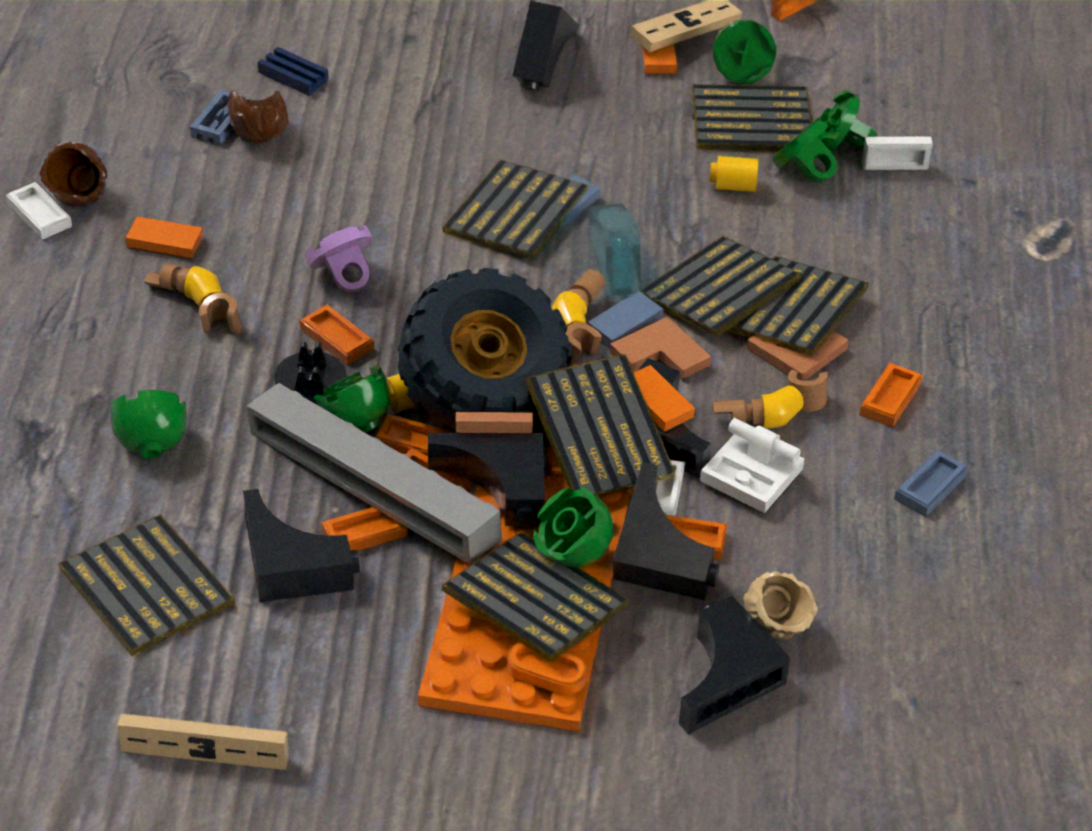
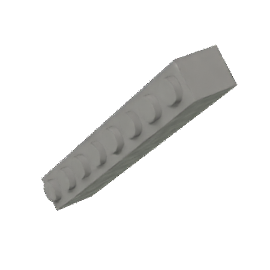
(375, 473)

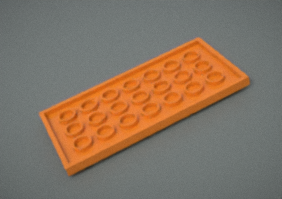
(470, 655)

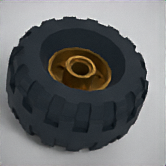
(476, 344)

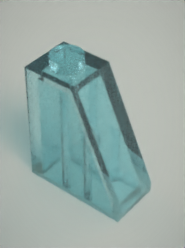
(616, 248)

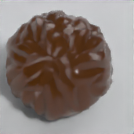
(257, 118)
(74, 174)

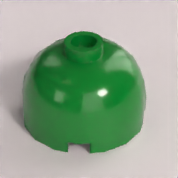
(358, 399)
(149, 422)
(574, 528)

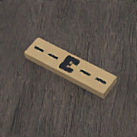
(684, 24)
(203, 741)

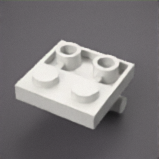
(753, 466)

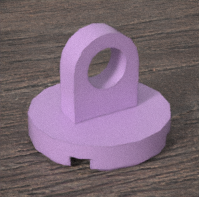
(341, 251)

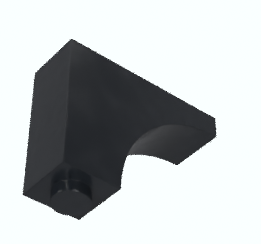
(541, 43)
(679, 441)
(501, 463)
(655, 551)
(294, 561)
(742, 661)

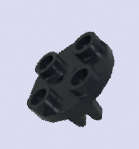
(309, 371)

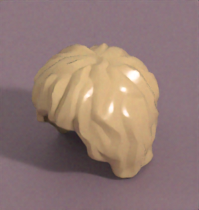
(780, 604)

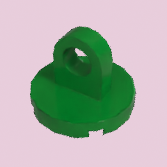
(744, 51)
(843, 122)
(804, 149)

